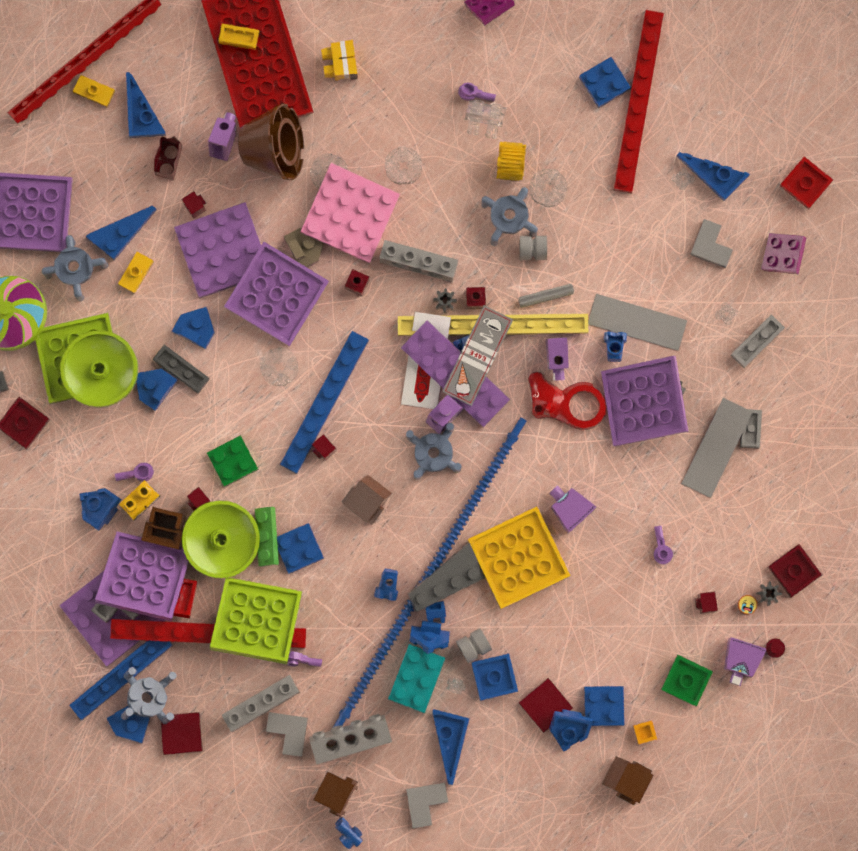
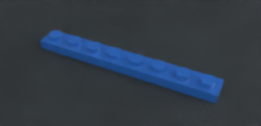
(324, 402)

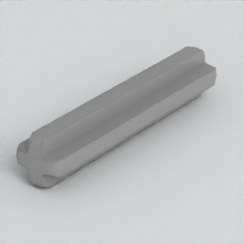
(546, 295)

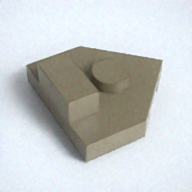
(304, 248)

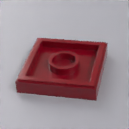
(23, 422)
(794, 570)
(543, 702)
(182, 734)

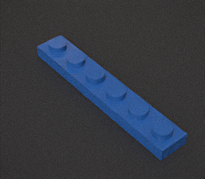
(115, 678)

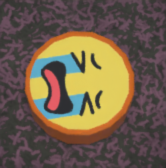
(747, 604)

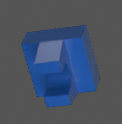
(436, 610)

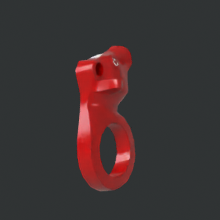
(554, 403)

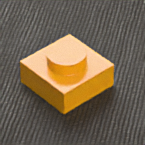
(645, 732)

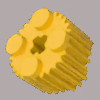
(511, 161)

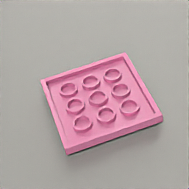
(350, 213)

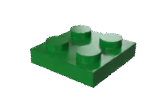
(232, 461)
(686, 680)

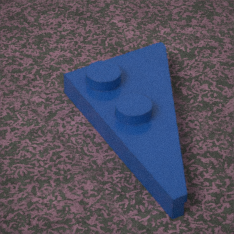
(141, 118)
(719, 178)
(116, 236)
(451, 735)

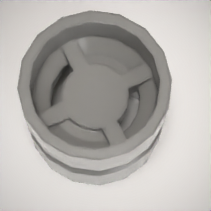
(533, 247)
(474, 645)

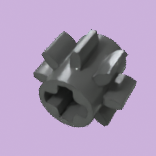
(449, 297)
(774, 594)

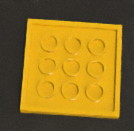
(519, 557)

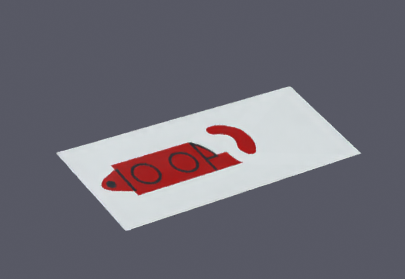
(420, 387)

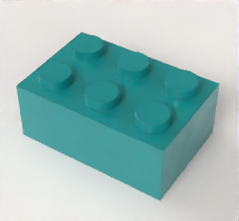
(416, 678)

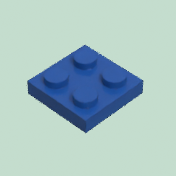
(604, 82)
(299, 548)
(494, 677)
(605, 705)

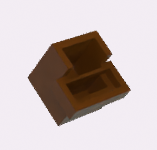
(367, 499)
(164, 528)
(628, 780)
(335, 793)

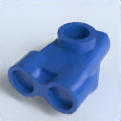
(615, 342)
(387, 589)
(351, 836)

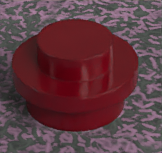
(775, 648)

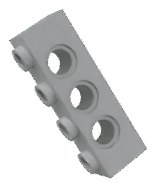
(418, 261)
(260, 703)
(343, 747)

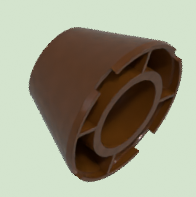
(273, 143)

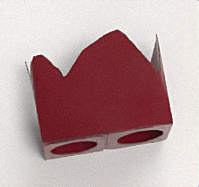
(164, 143)

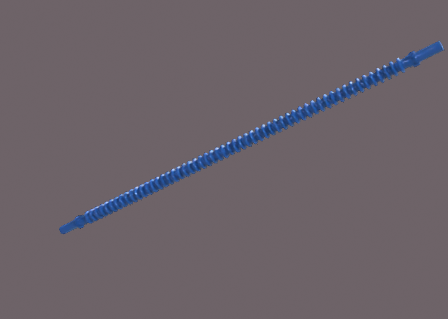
(511, 438)

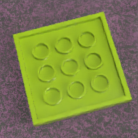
(52, 345)
(256, 620)

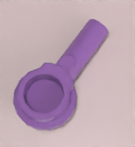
(469, 92)
(142, 472)
(663, 553)
(296, 658)

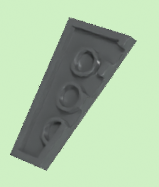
(454, 575)

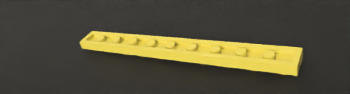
(521, 325)

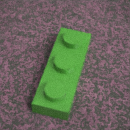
(268, 546)

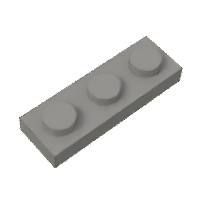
(757, 341)

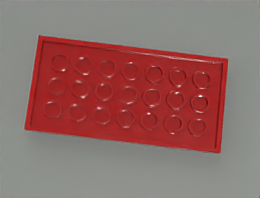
(259, 76)

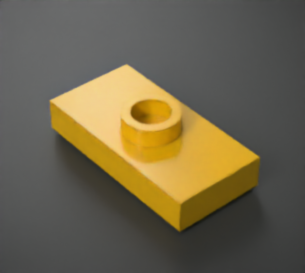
(238, 36)
(94, 91)
(135, 272)

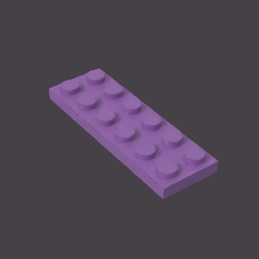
(438, 357)

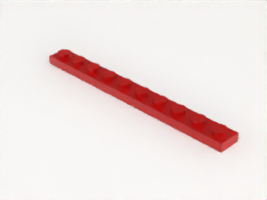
(79, 63)
(638, 101)
(177, 632)

